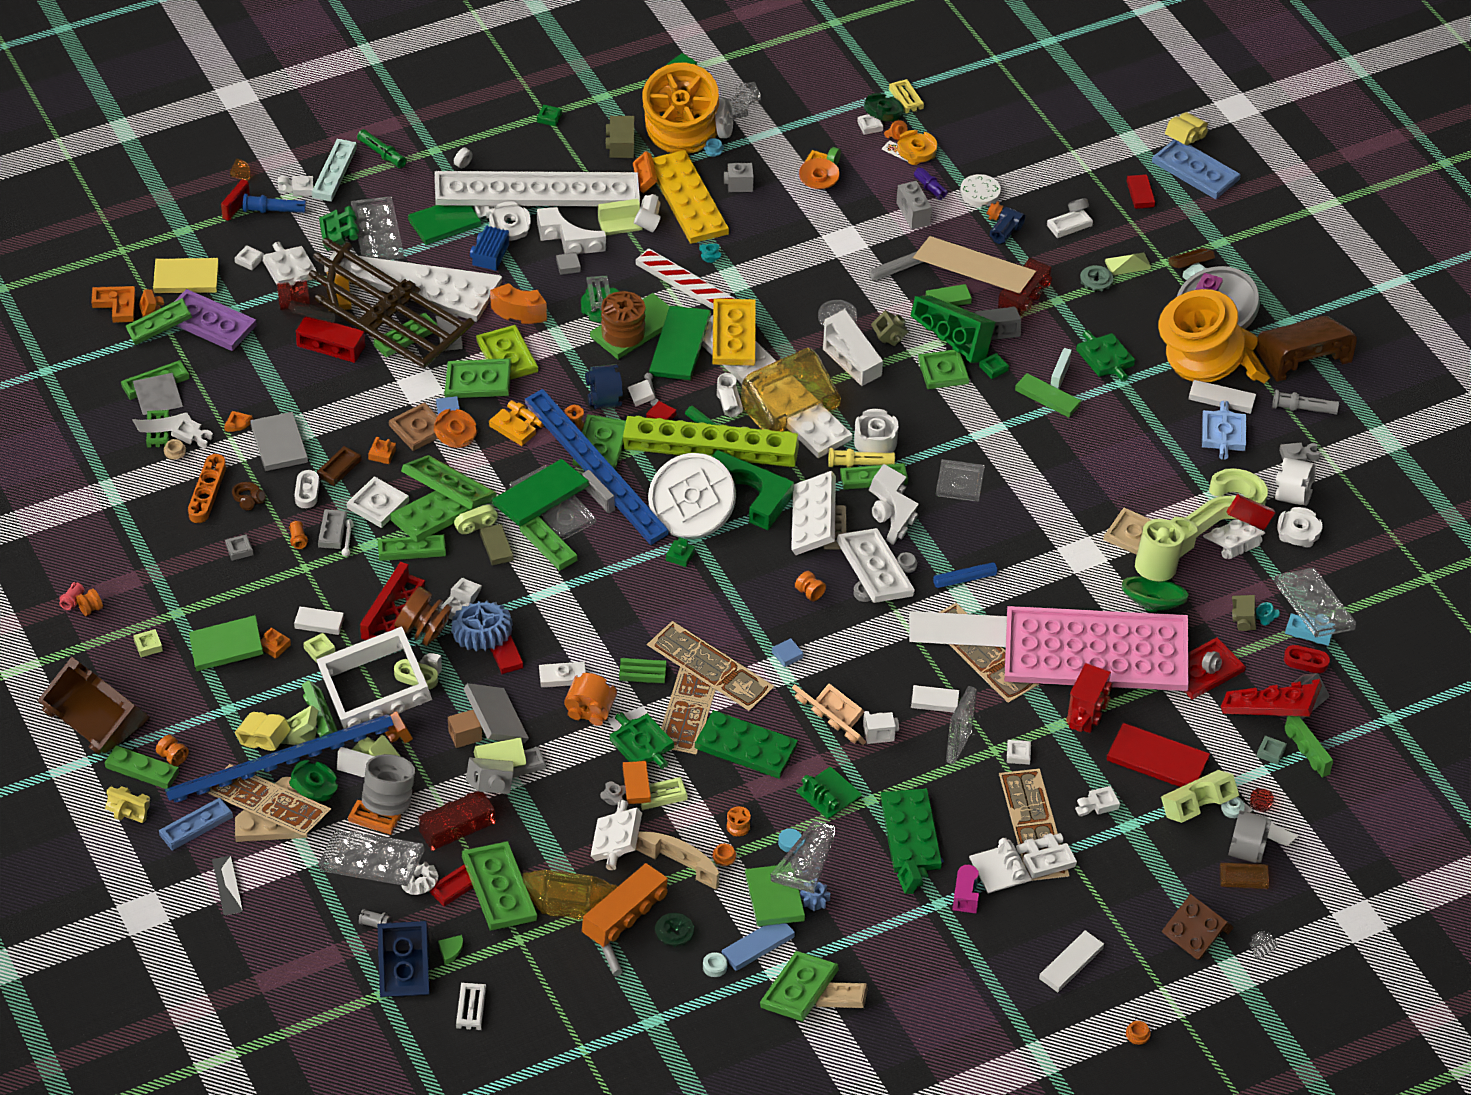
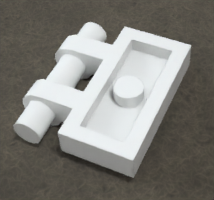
(1048, 860)

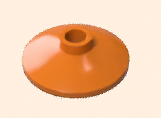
(819, 173)

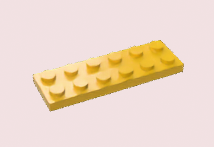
(688, 197)

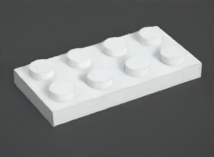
(813, 513)
(875, 565)

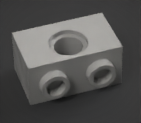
(914, 205)

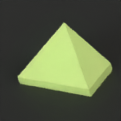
(1127, 263)

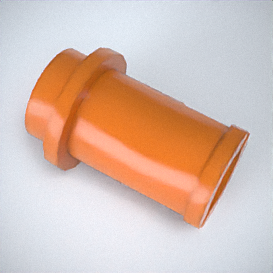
(298, 538)

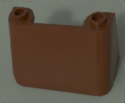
(1305, 340)
(91, 707)

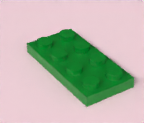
(746, 744)
(910, 828)

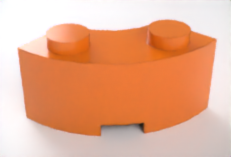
(518, 304)

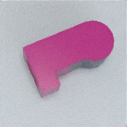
(966, 883)

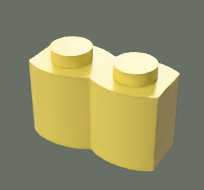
(1186, 128)
(262, 731)

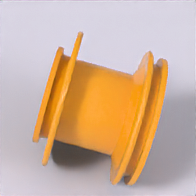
(1202, 335)

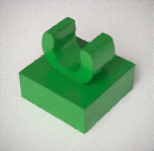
(680, 552)
(911, 876)

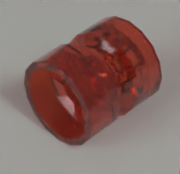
(295, 292)

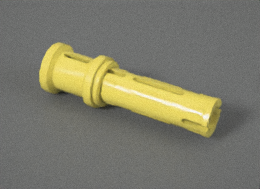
(850, 458)

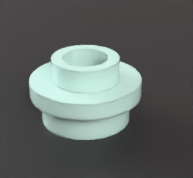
(1232, 811)

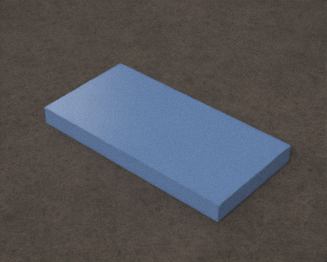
(1196, 168)

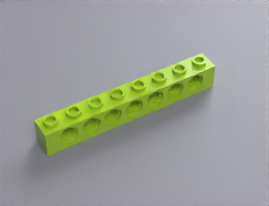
(651, 433)

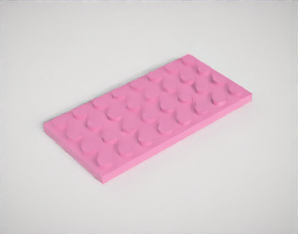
(1134, 647)

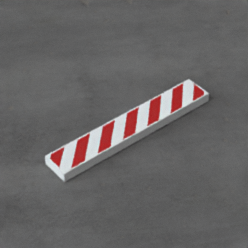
(680, 278)

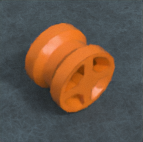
(89, 602)
(737, 815)

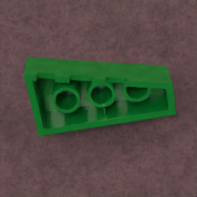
(960, 328)

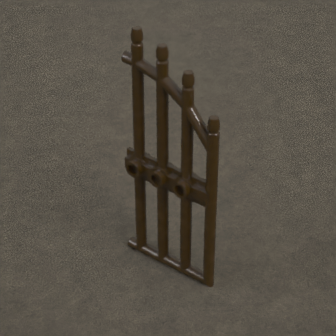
(386, 307)

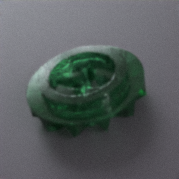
(676, 921)

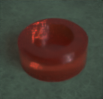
(1261, 799)

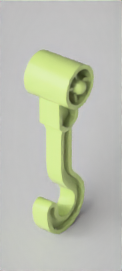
(1168, 540)

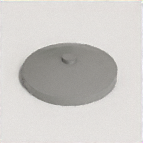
(1236, 286)

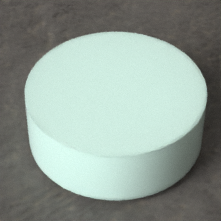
(715, 964)

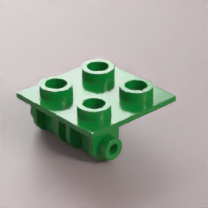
(828, 792)

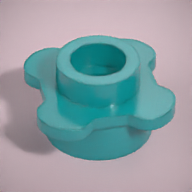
(710, 252)
(1266, 613)

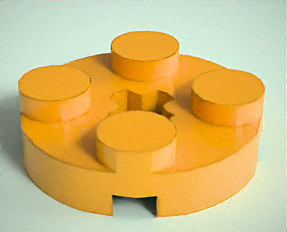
(925, 147)

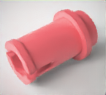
(68, 600)

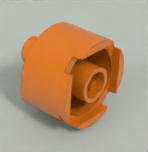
(590, 698)

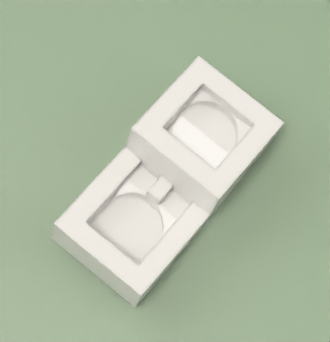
(461, 595)

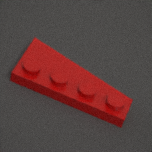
(1284, 701)

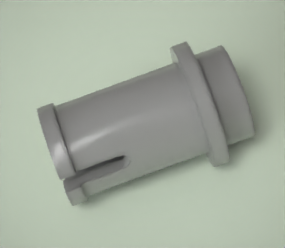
(372, 918)

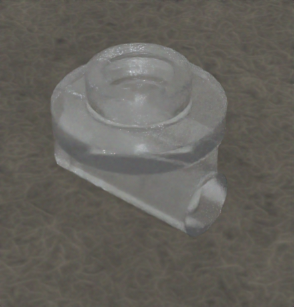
(1262, 944)

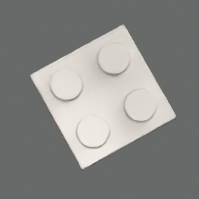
(377, 501)

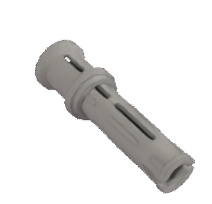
(1294, 402)

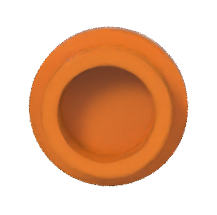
(994, 211)
(724, 854)
(1138, 1032)

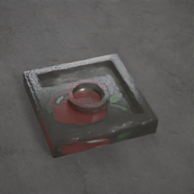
(311, 311)

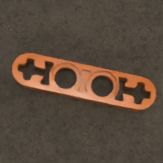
(206, 488)

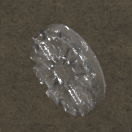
(829, 311)

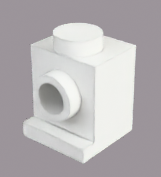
(880, 727)

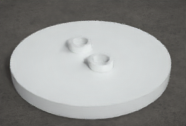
(692, 495)

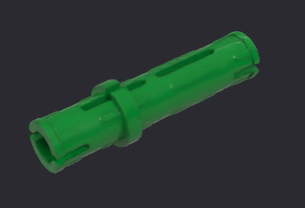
(396, 159)

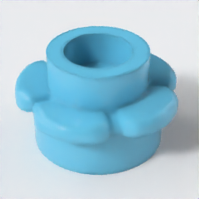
(713, 147)

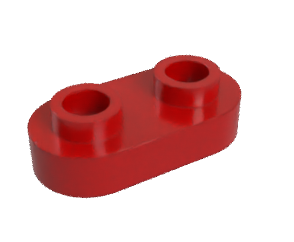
(1306, 659)

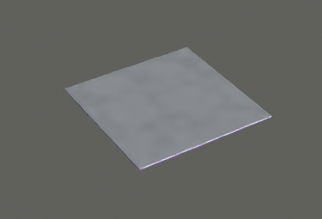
(157, 393)

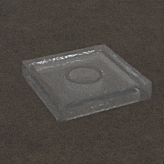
(960, 480)

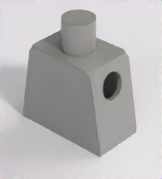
(492, 777)

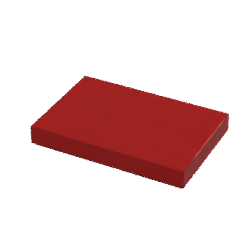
(1199, 680)

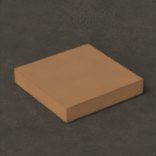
(415, 426)

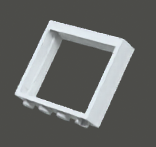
(364, 653)

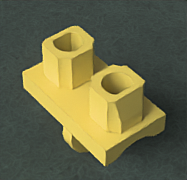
(127, 805)

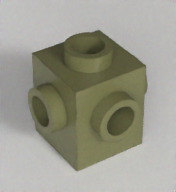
(890, 328)

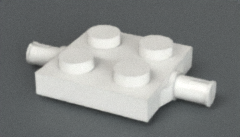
(288, 264)
(616, 834)

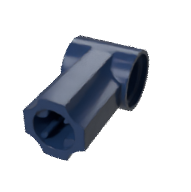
(1008, 222)

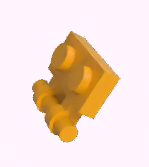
(512, 426)

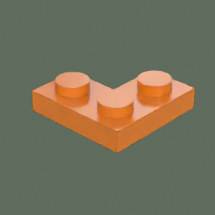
(118, 298)

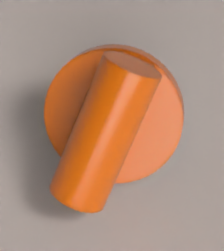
(896, 129)

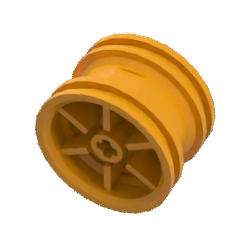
(691, 94)

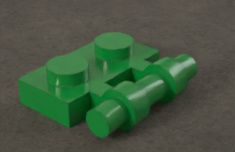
(332, 226)

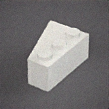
(850, 348)

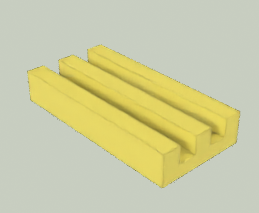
(902, 95)

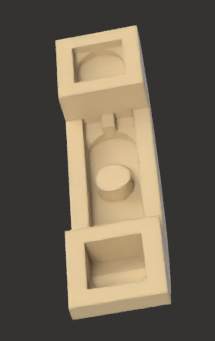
(680, 851)

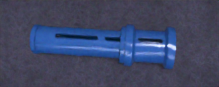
(263, 204)

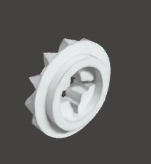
(424, 883)

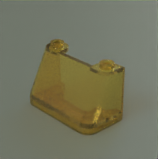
(787, 389)

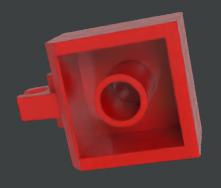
(1089, 698)

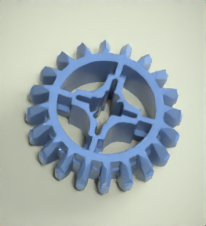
(481, 625)

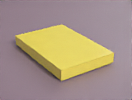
(188, 273)

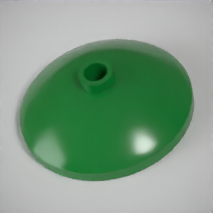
(1154, 594)

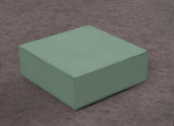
(1271, 750)

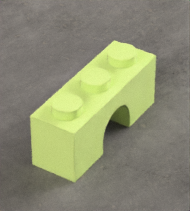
(1186, 800)

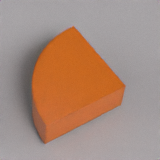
(237, 421)

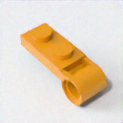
(1250, 361)

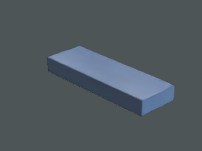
(195, 823)
(757, 944)

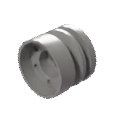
(388, 784)

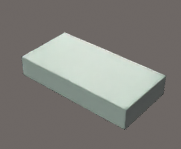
(1061, 368)

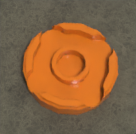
(455, 428)

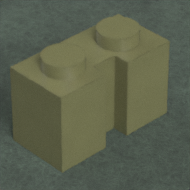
(621, 136)

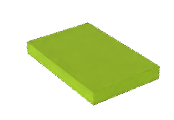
(508, 344)

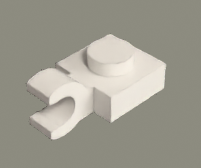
(298, 185)
(1101, 800)

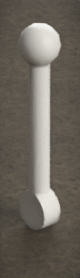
(349, 524)

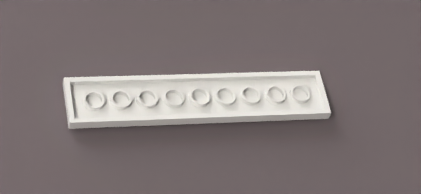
(534, 188)
(814, 426)

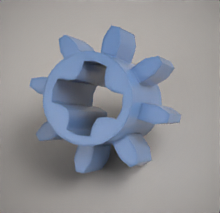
(817, 899)

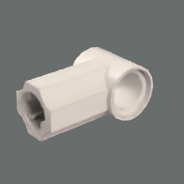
(648, 214)
(729, 395)

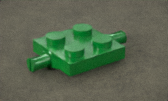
(1105, 355)
(641, 740)

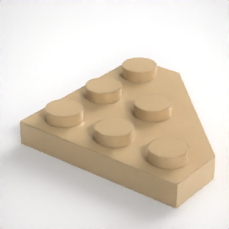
(255, 828)

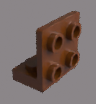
(1195, 927)

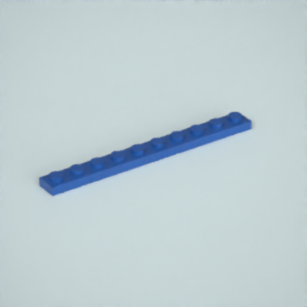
(590, 459)
(270, 761)

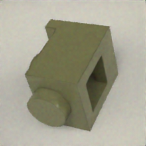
(1244, 612)

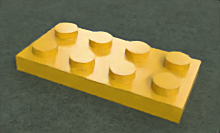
(734, 331)

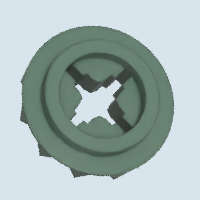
(1089, 274)

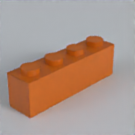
(624, 905)

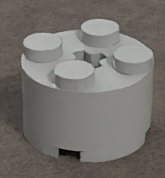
(1249, 837)

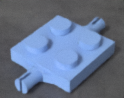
(1224, 430)

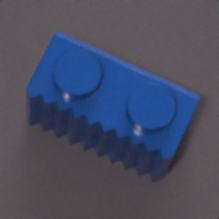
(490, 248)

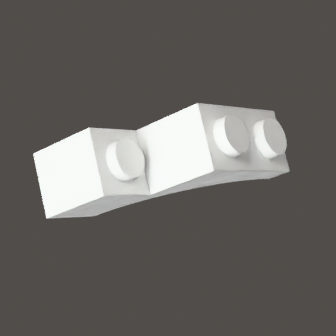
(574, 239)
(889, 488)

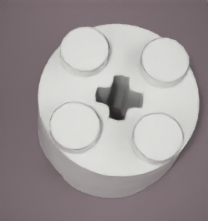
(876, 432)
(1295, 481)

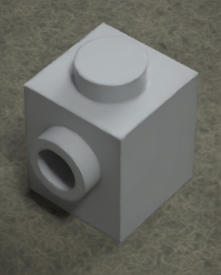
(739, 177)

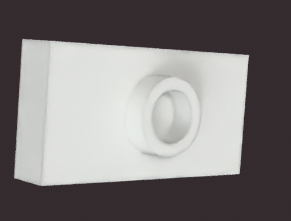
(560, 674)

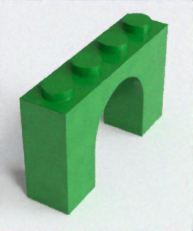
(773, 489)

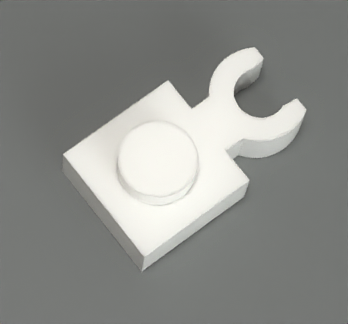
(189, 430)

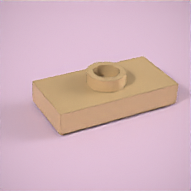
(843, 995)

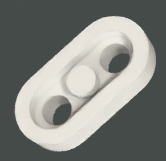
(307, 489)

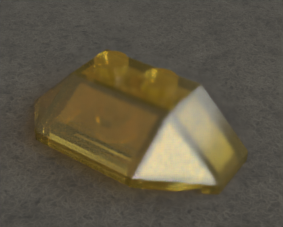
(565, 893)

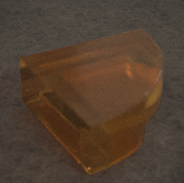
(240, 170)

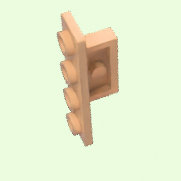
(836, 707)

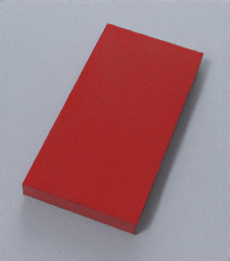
(1157, 756)

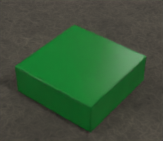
(549, 115)
(994, 366)

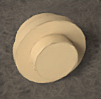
(174, 449)

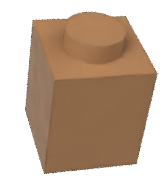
(464, 728)

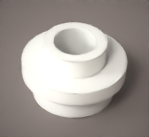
(881, 511)

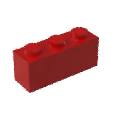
(330, 339)

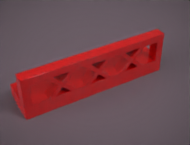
(386, 599)

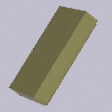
(496, 544)

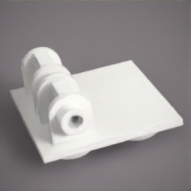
(1235, 538)
(1000, 867)

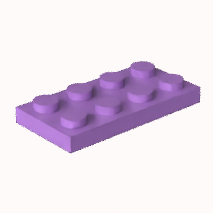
(215, 321)

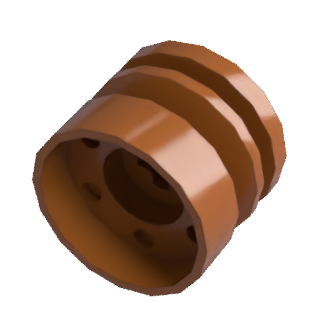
(623, 319)
(423, 616)

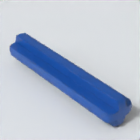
(965, 575)

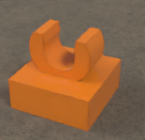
(149, 303)
(382, 451)
(274, 643)
(398, 729)

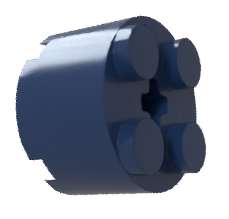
(604, 386)

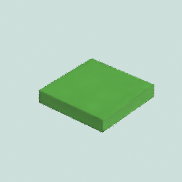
(943, 369)

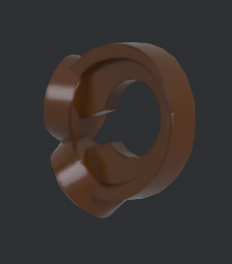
(248, 501)

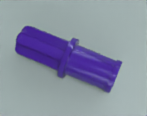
(930, 183)

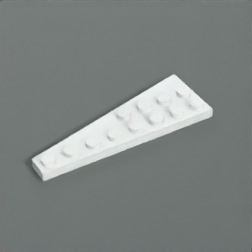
(451, 289)

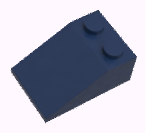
(403, 958)

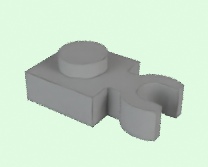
(1298, 452)

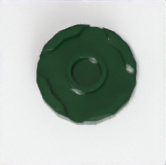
(883, 108)

